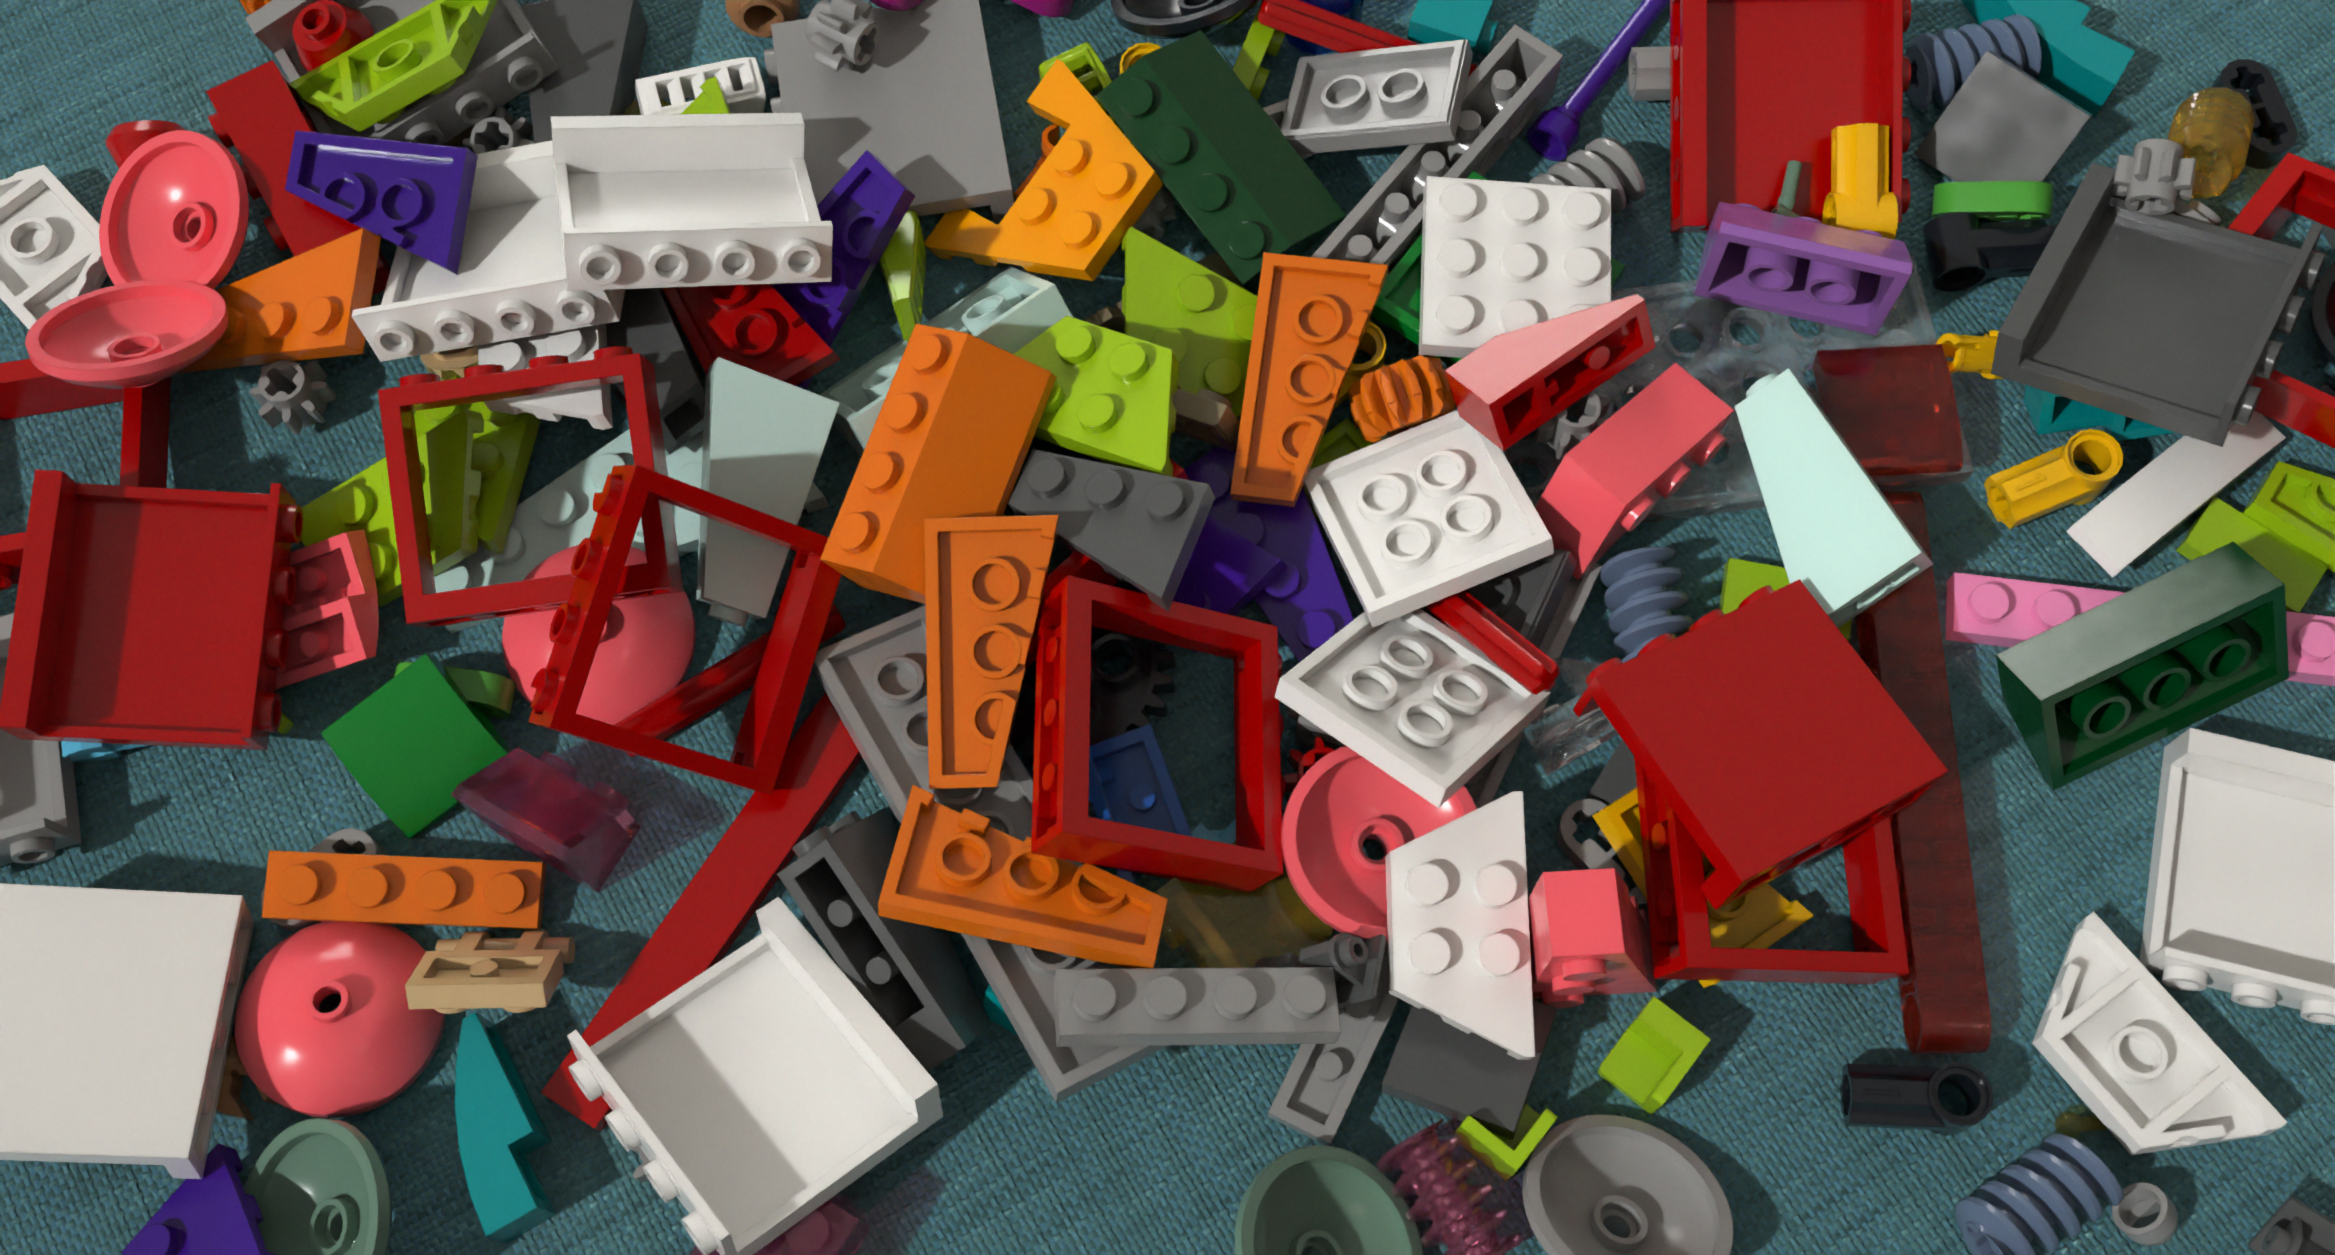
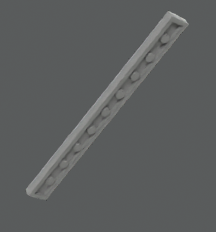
(1327, 1075)

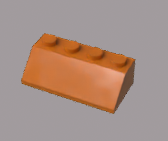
(938, 450)

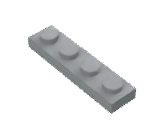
(1195, 1006)

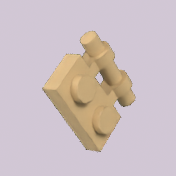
(490, 972)

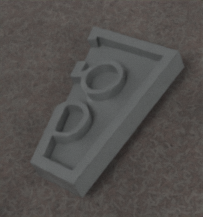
(1118, 516)

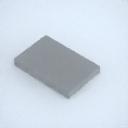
(1377, 97)

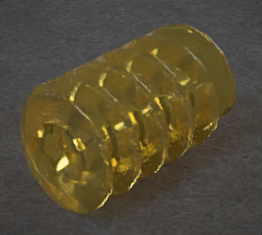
(2217, 132)

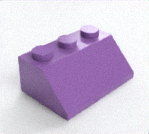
(1802, 268)

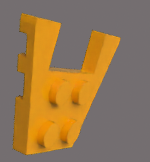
(1073, 205)

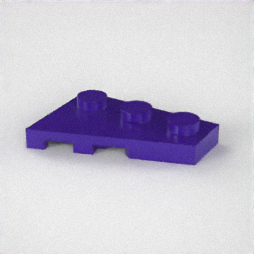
(393, 188)

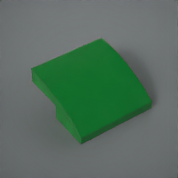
(415, 744)

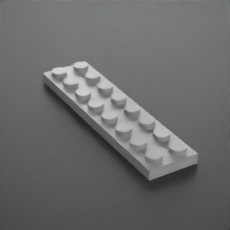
(882, 699)

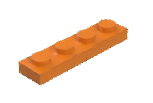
(404, 890)

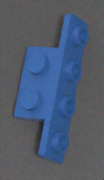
(1134, 785)

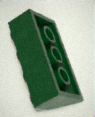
(1221, 155)
(2147, 663)

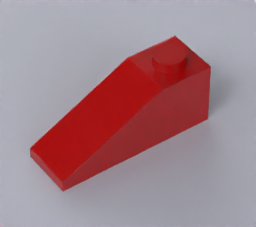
(1546, 367)

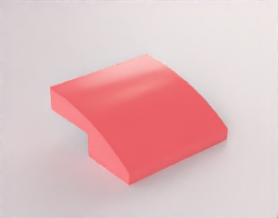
(333, 608)

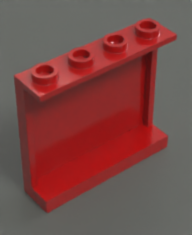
(1767, 89)
(150, 615)
(1764, 736)

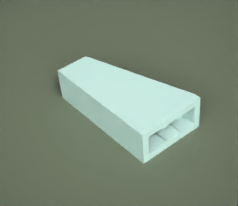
(763, 454)
(1822, 502)

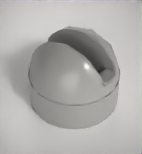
(2146, 1215)

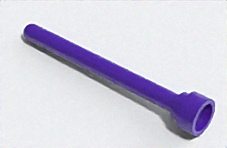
(1558, 129)

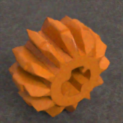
(1400, 397)

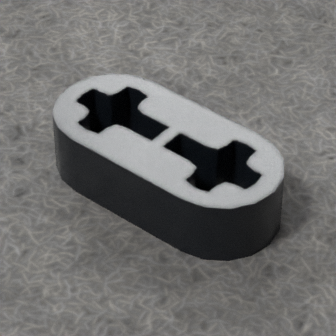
(2270, 111)

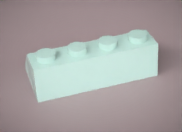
(1002, 312)

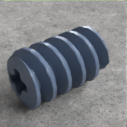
(1946, 59)
(1641, 598)
(2035, 1197)

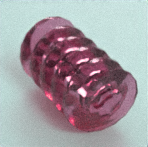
(1445, 1195)

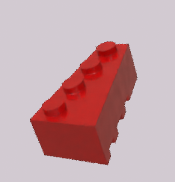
(260, 119)

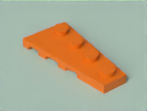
(298, 307)
(1299, 358)
(980, 625)
(983, 883)

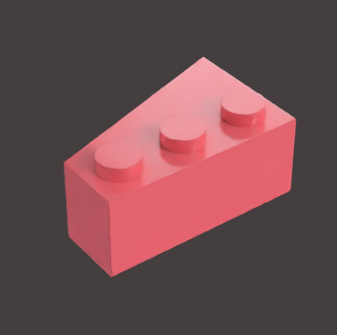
(1630, 464)
(1587, 938)

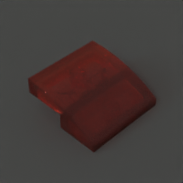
(1893, 407)

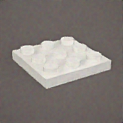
(1508, 258)
(1425, 516)
(1411, 701)

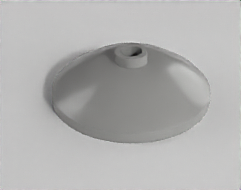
(1624, 1180)

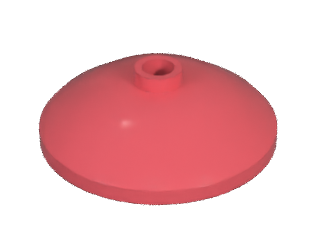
(175, 212)
(128, 333)
(639, 654)
(1324, 831)
(345, 1057)

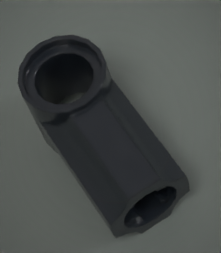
(1969, 252)
(1909, 1097)

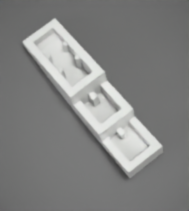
(2169, 493)

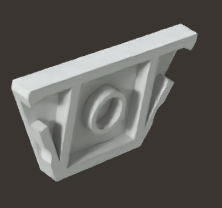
(45, 245)
(578, 345)
(1464, 925)
(2141, 1054)

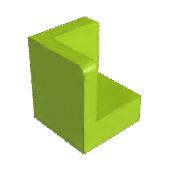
(1653, 1055)
(1502, 1153)

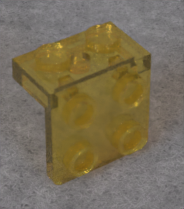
(1238, 927)

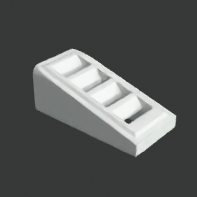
(738, 78)

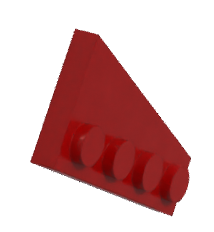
(751, 329)

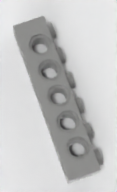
(1495, 110)

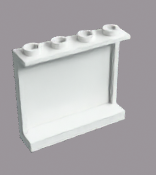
(687, 201)
(507, 272)
(2244, 874)
(116, 1022)
(758, 1088)

